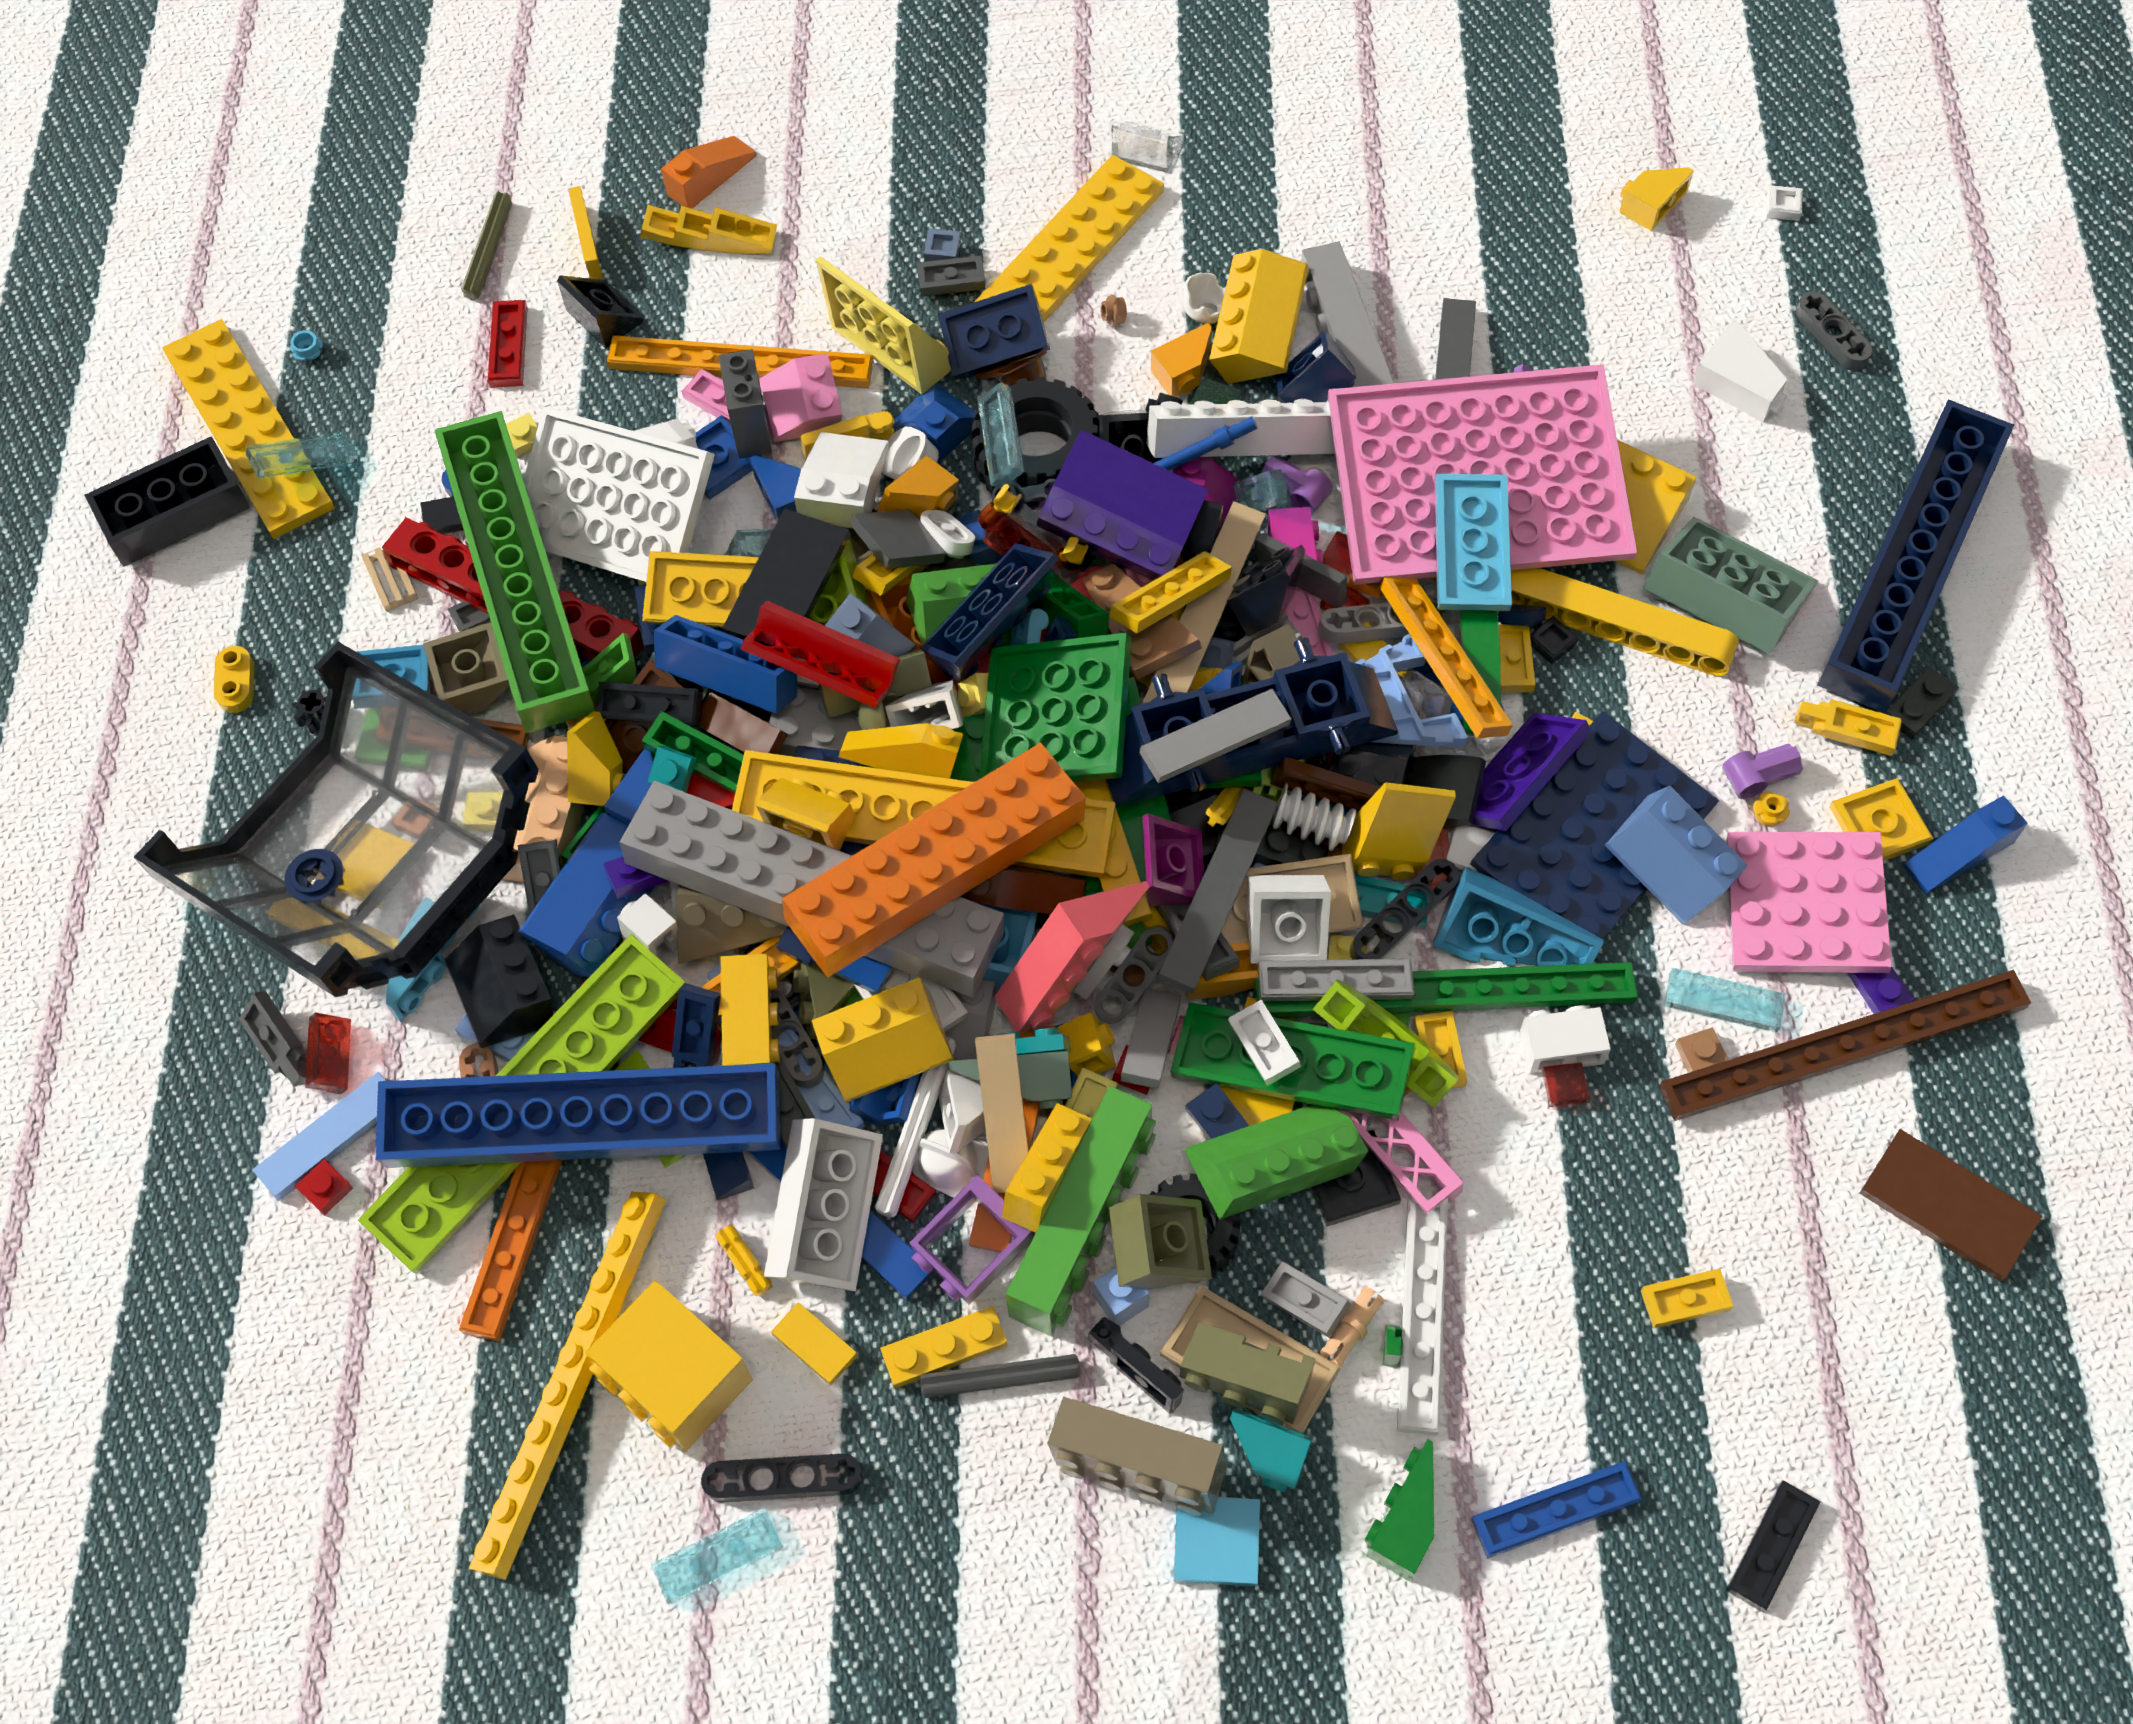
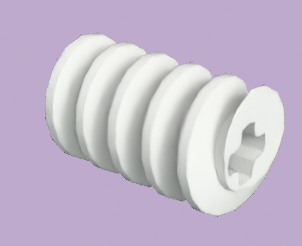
(1313, 817)

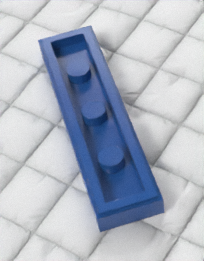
(1556, 1509)

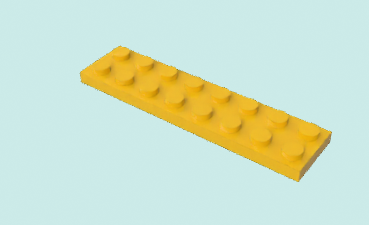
(1080, 234)
(242, 416)

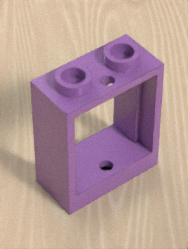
(974, 1191)

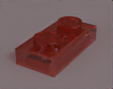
(328, 1053)

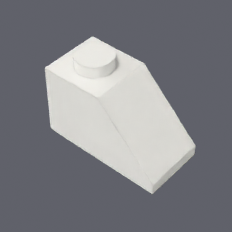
(961, 1110)

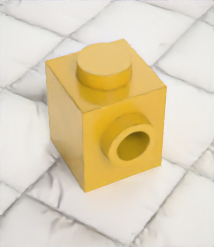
(1089, 1044)

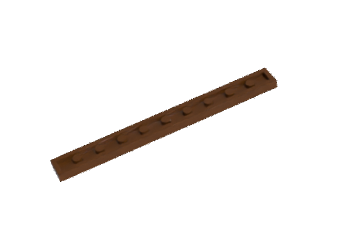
(1843, 1045)

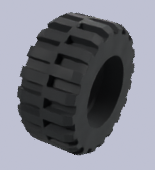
(1041, 408)

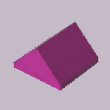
(1171, 861)

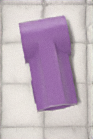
(1305, 488)
(1753, 773)

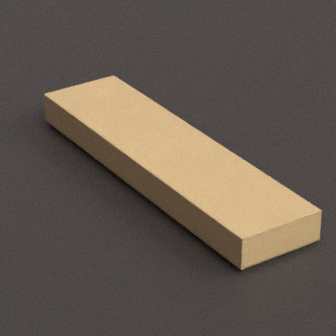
(1002, 1107)

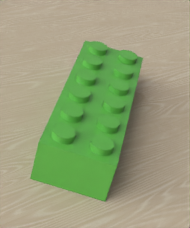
(1080, 1212)

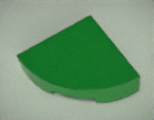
(1392, 1345)

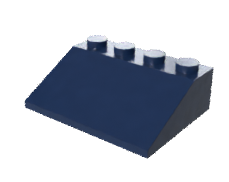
(991, 610)

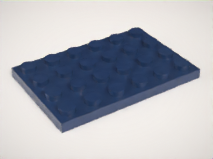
(1560, 838)

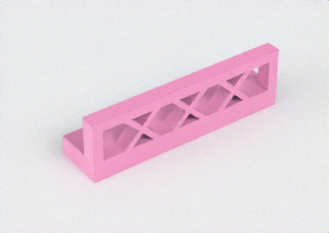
(1420, 1150)

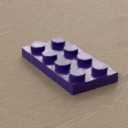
(1526, 767)

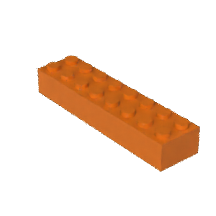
(933, 859)

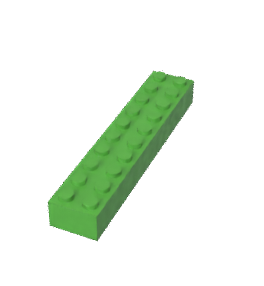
(514, 573)

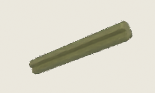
(486, 245)

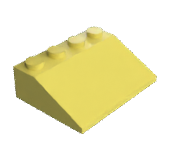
(882, 330)

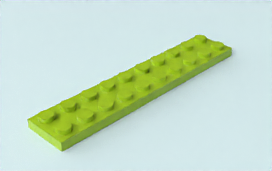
(583, 1036)

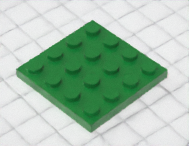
(1060, 696)

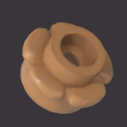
(1114, 310)

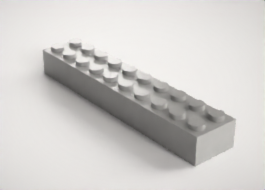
(760, 864)

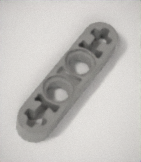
(1343, 623)

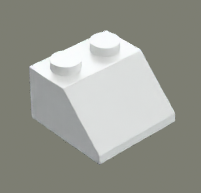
(1287, 917)

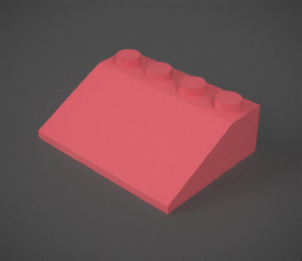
(1063, 955)

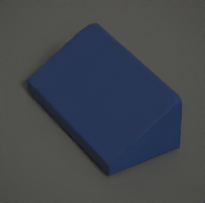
(728, 1173)

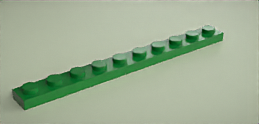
(1498, 989)

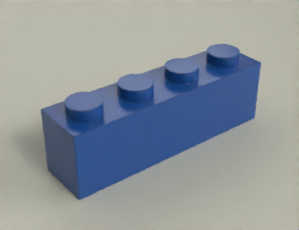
(720, 664)

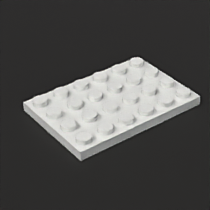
(613, 492)

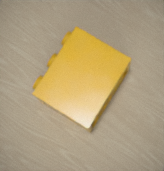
(668, 1367)

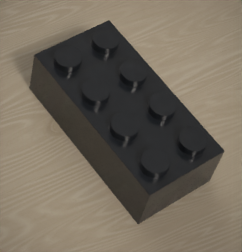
(166, 501)

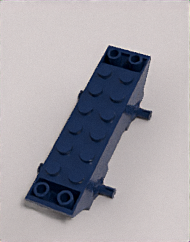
(1329, 706)

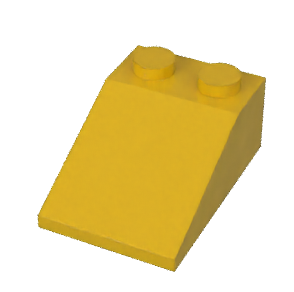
(1397, 830)

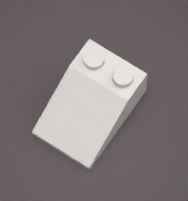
(840, 478)

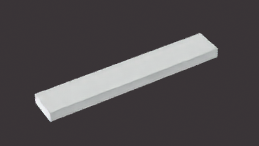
(1422, 1319)

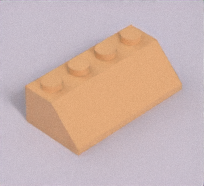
(549, 810)

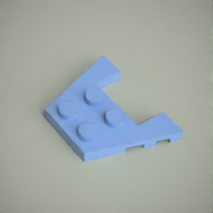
(1434, 731)

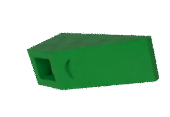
(1409, 1526)

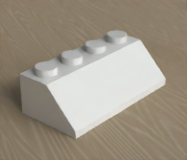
(823, 1204)

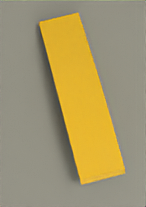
(718, 232)

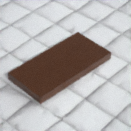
(1951, 1205)

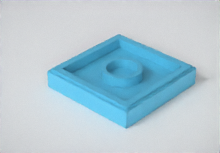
(1219, 1545)

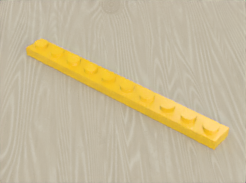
(566, 1387)

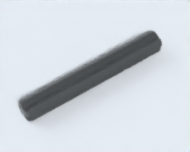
(1000, 1375)

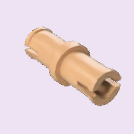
(1352, 1326)

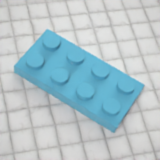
(1472, 542)

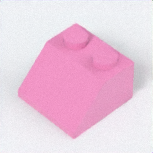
(800, 397)

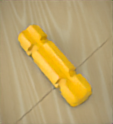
(743, 1260)

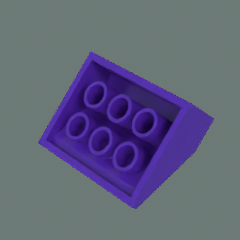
(1122, 506)

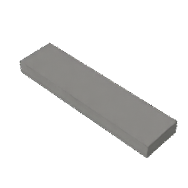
(1215, 735)
(1312, 978)

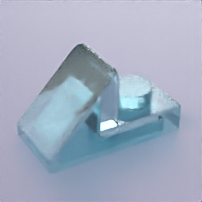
(1264, 491)

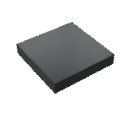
(897, 538)

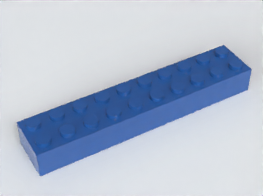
(578, 1115)

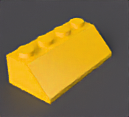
(1258, 315)

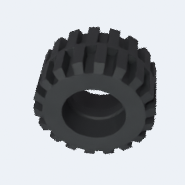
(1225, 1238)

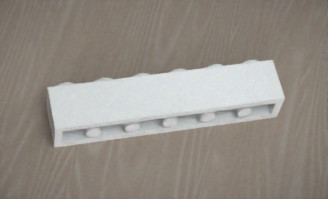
(1281, 430)

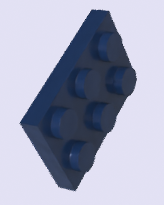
(994, 331)

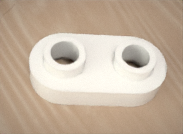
(949, 533)

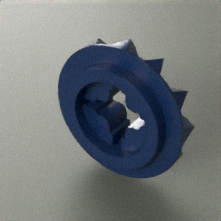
(309, 865)

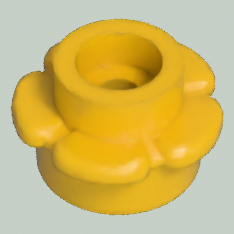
(1768, 816)

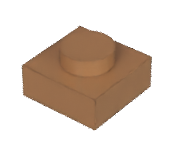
(1700, 1050)

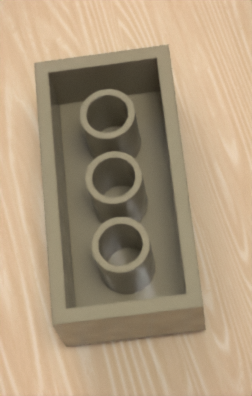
(1137, 1456)

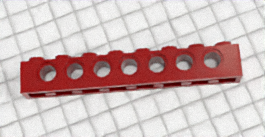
(434, 558)

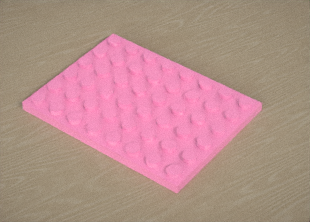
(1537, 427)

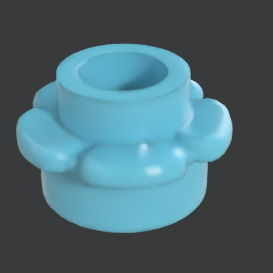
(305, 345)

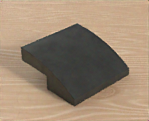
(1451, 773)

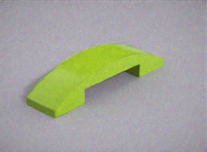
(1355, 1012)

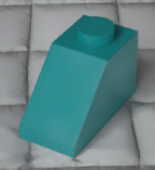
(1272, 1449)

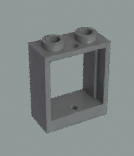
(745, 403)

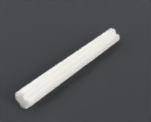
(909, 1140)

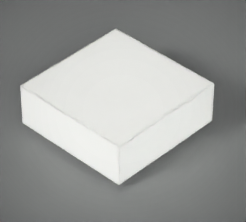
(1784, 203)

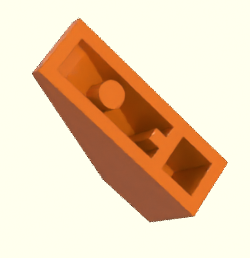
(703, 169)

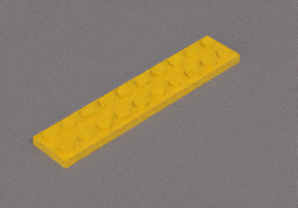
(890, 799)

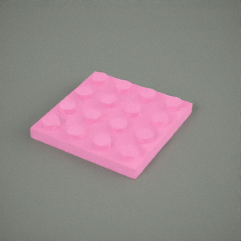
(1809, 903)

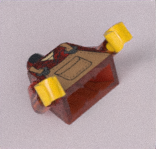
(1006, 527)

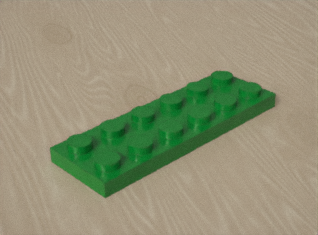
(1336, 1068)

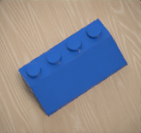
(580, 910)

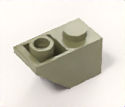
(819, 994)

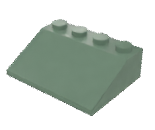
(1729, 584)

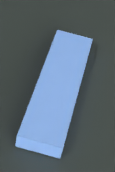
(321, 1139)

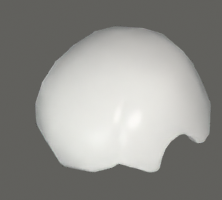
(1203, 297)

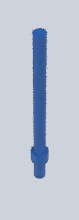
(1222, 437)

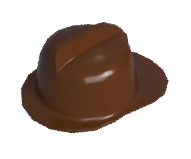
(1023, 368)

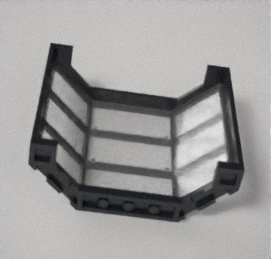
(409, 803)

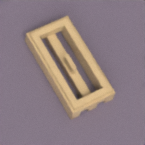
(399, 600)

